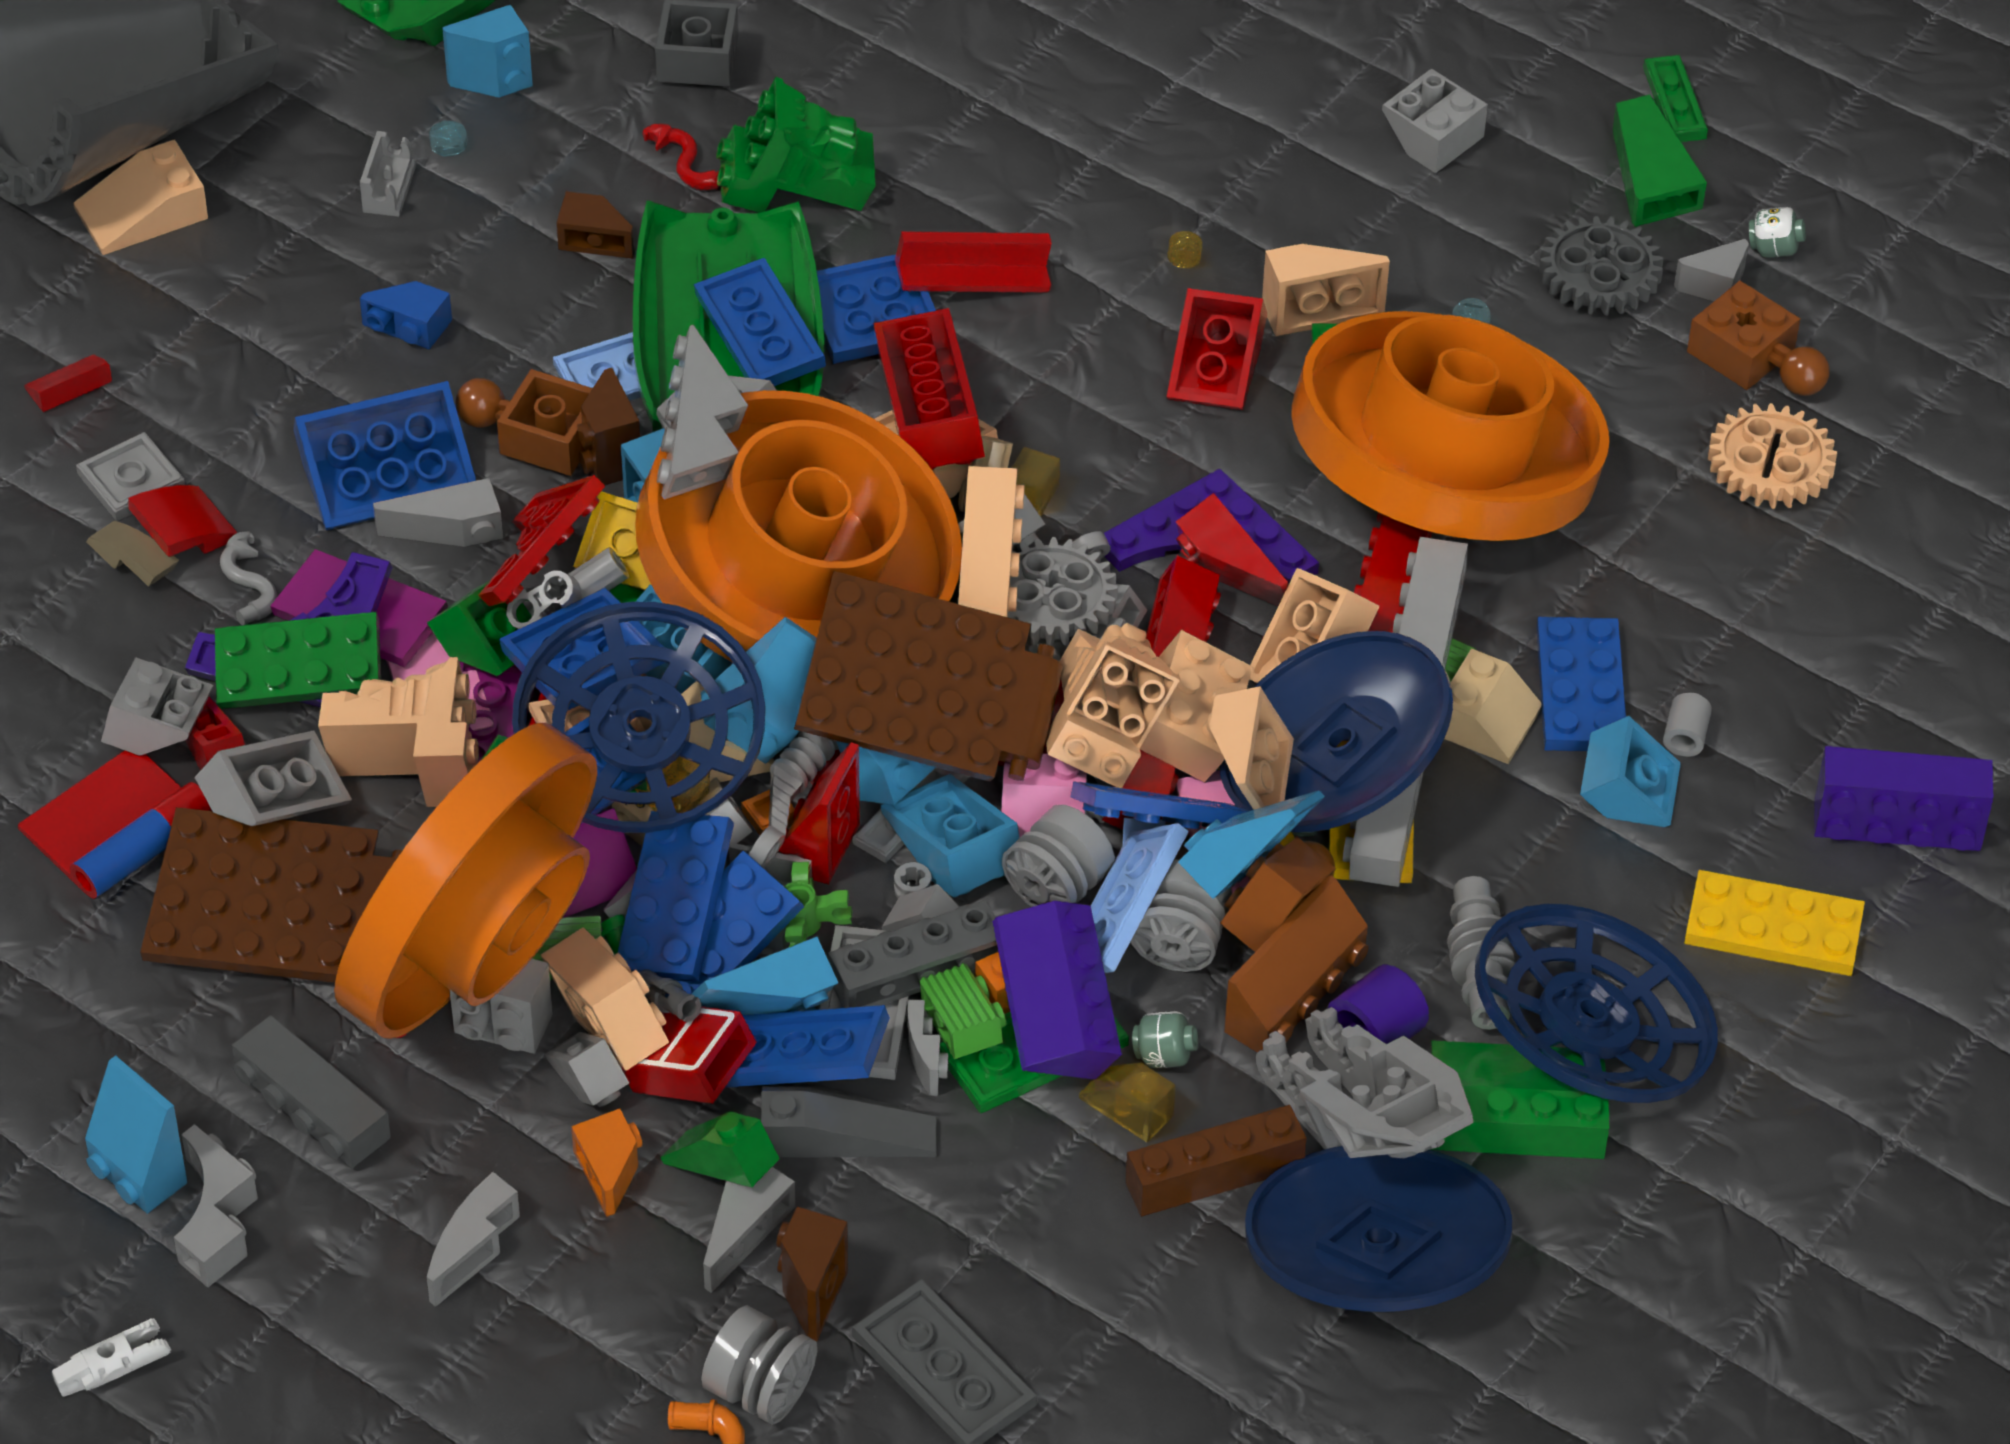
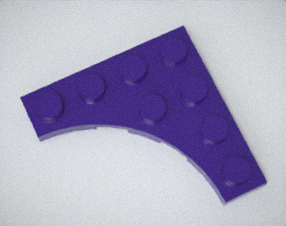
(1155, 529)
(354, 592)

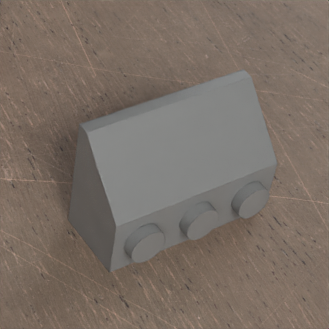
(272, 780)

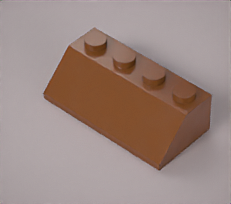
(1296, 967)

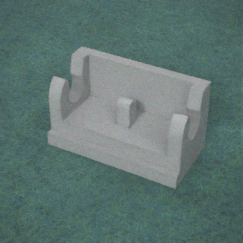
(386, 176)

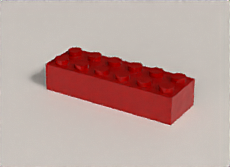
(929, 388)

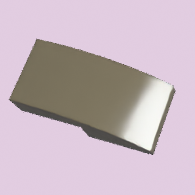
(139, 552)

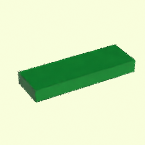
(1675, 97)

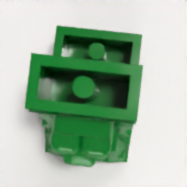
(795, 150)

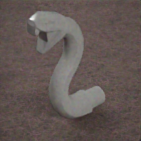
(237, 549)

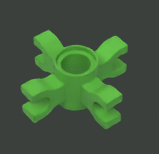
(816, 909)

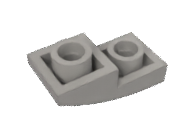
(925, 1048)

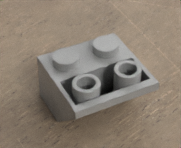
(1436, 119)
(154, 708)
(514, 1015)

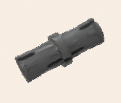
(679, 1002)

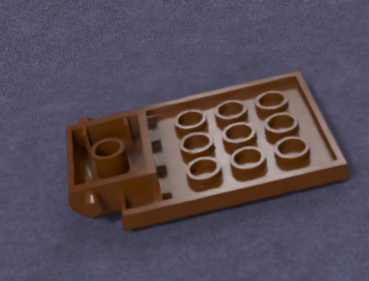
(928, 681)
(261, 895)

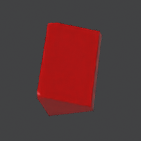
(69, 382)

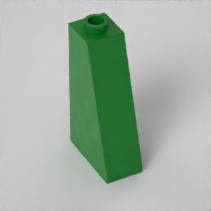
(1654, 164)

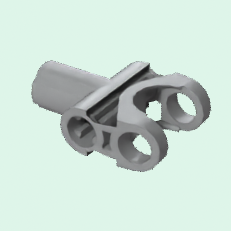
(563, 589)

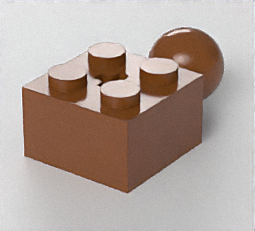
(1751, 335)
(535, 424)
(1276, 889)

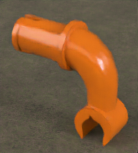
(707, 1417)

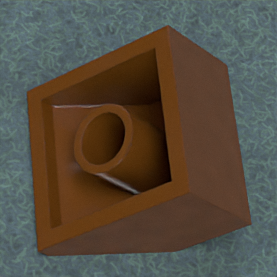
(605, 425)
(812, 1266)

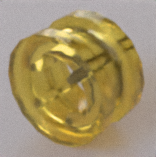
(1185, 258)

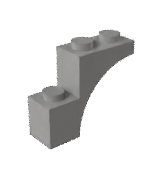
(214, 1236)

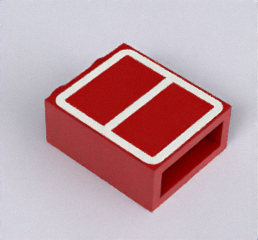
(697, 1059)

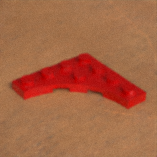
(542, 524)

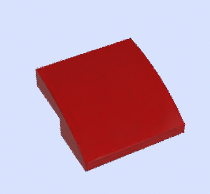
(181, 519)

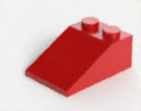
(1217, 348)
(1219, 543)
(827, 817)

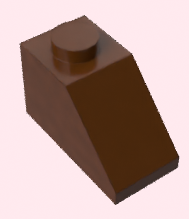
(593, 226)

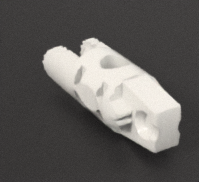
(111, 1358)

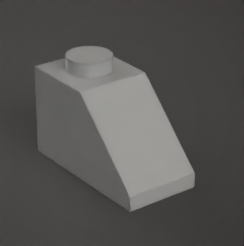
(588, 1069)

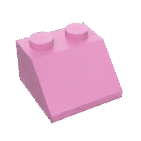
(1039, 791)

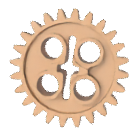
(1800, 464)

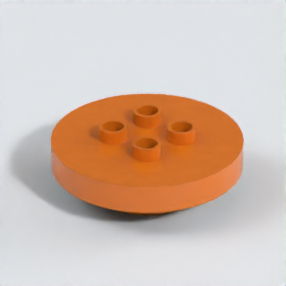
(1450, 425)
(803, 499)
(473, 886)

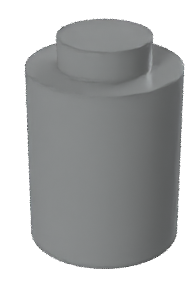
(1687, 724)

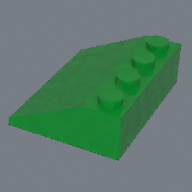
(1521, 1106)

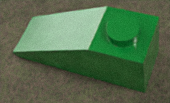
(725, 1148)

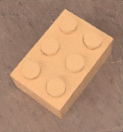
(1182, 729)
(606, 996)

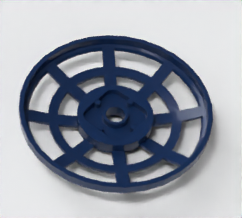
(652, 699)
(1576, 993)

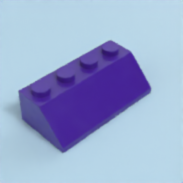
(1057, 990)

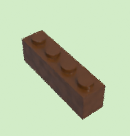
(1213, 1160)

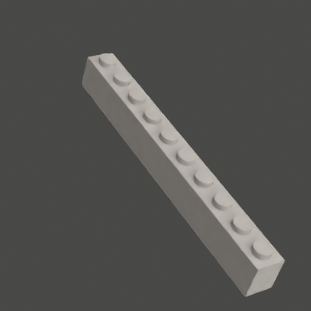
(1429, 617)

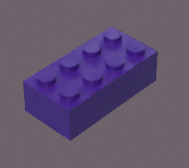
(1903, 798)

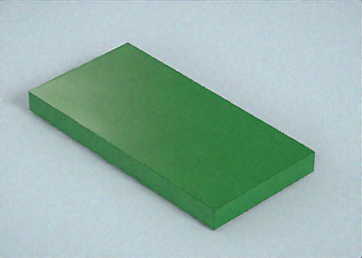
(996, 1074)

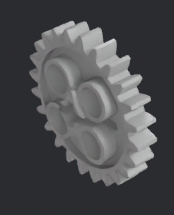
(1062, 591)

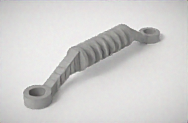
(788, 778)

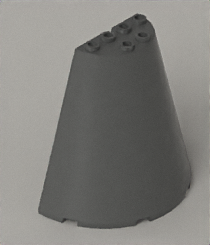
(111, 79)

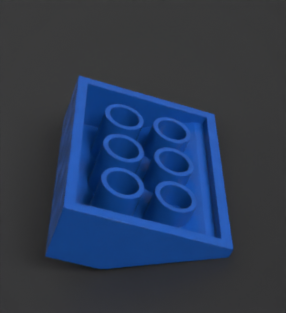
(382, 451)

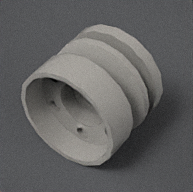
(1058, 858)
(1181, 923)
(759, 1364)

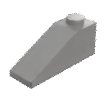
(447, 515)
(744, 1221)

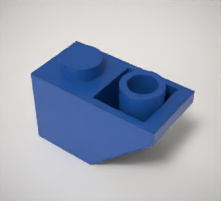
(408, 312)

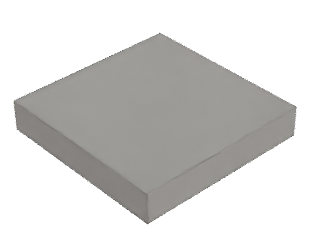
(127, 471)

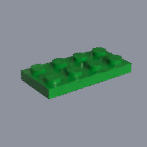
(295, 659)

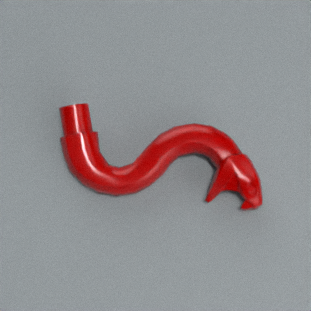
(664, 135)

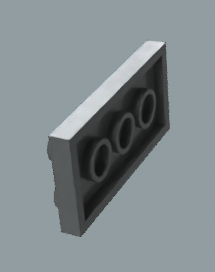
(944, 1365)

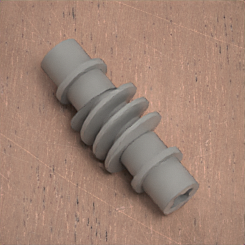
(1472, 918)

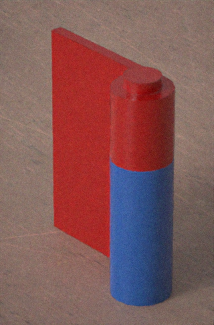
(111, 821)

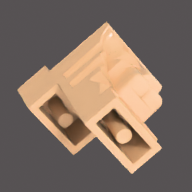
(1110, 703)
(405, 729)

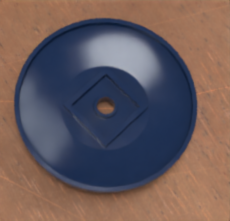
(1365, 689)
(1378, 1229)

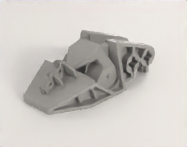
(1400, 1092)

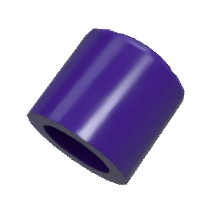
(1383, 1004)

